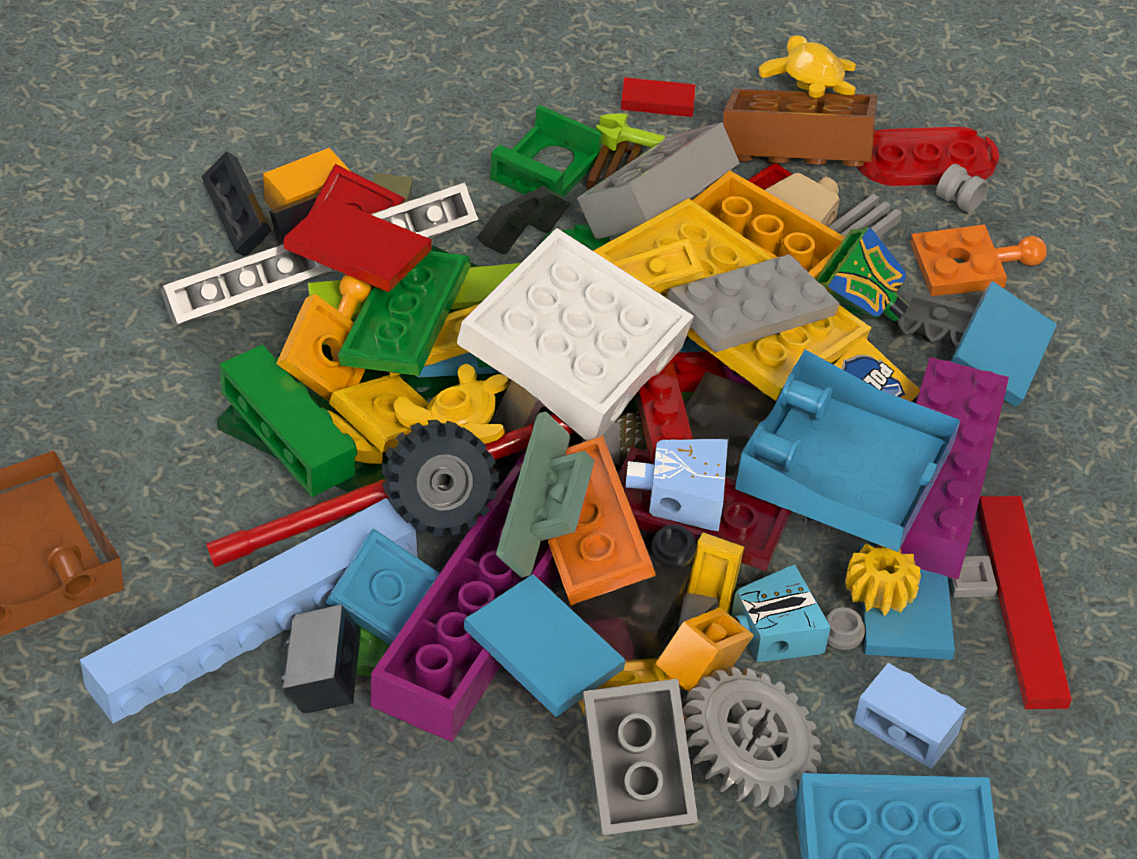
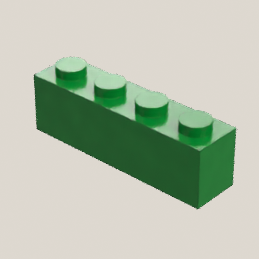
(288, 420)

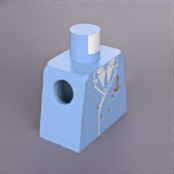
(684, 481)

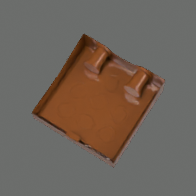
(44, 551)

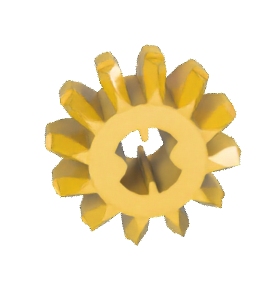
(882, 578)

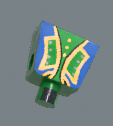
(865, 277)

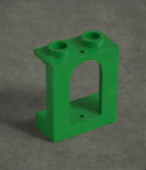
(523, 174)

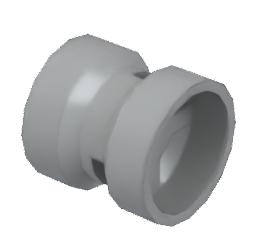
(962, 188)

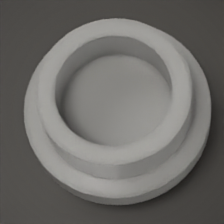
(846, 628)

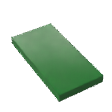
(402, 325)

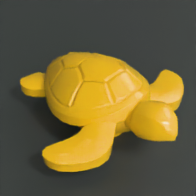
(812, 67)
(466, 404)

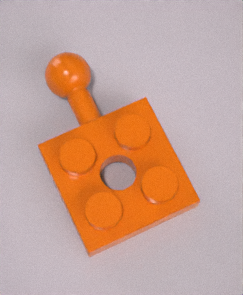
(983, 261)

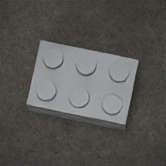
(639, 757)

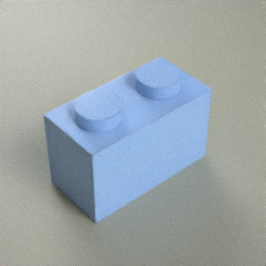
(909, 715)

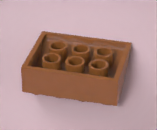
(801, 126)

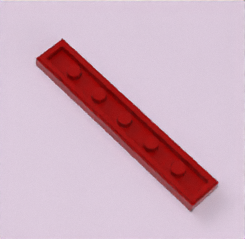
(1024, 603)

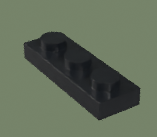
(236, 204)

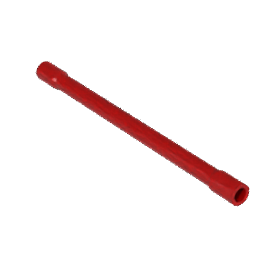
(247, 541)

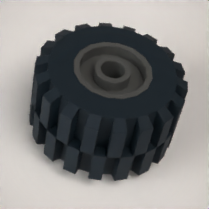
(439, 477)

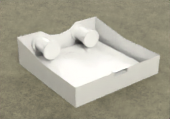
(575, 333)

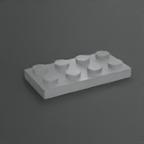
(753, 302)

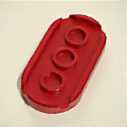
(924, 155)

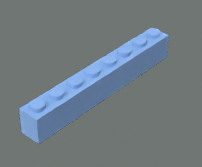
(232, 616)

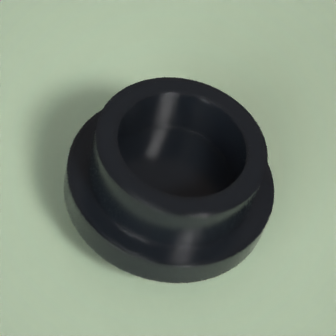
(673, 546)

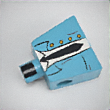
(781, 617)

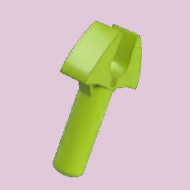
(615, 130)

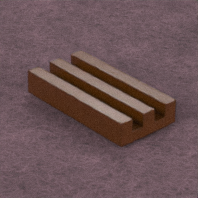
(622, 148)

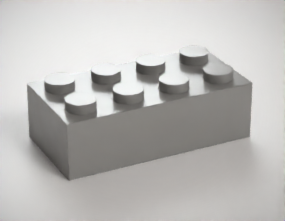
(658, 180)

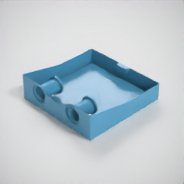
(846, 453)
(895, 817)

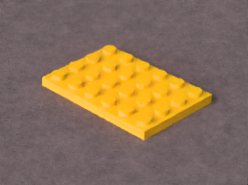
(721, 250)

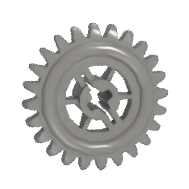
(726, 742)

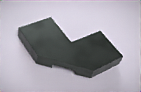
(537, 208)

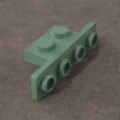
(545, 496)

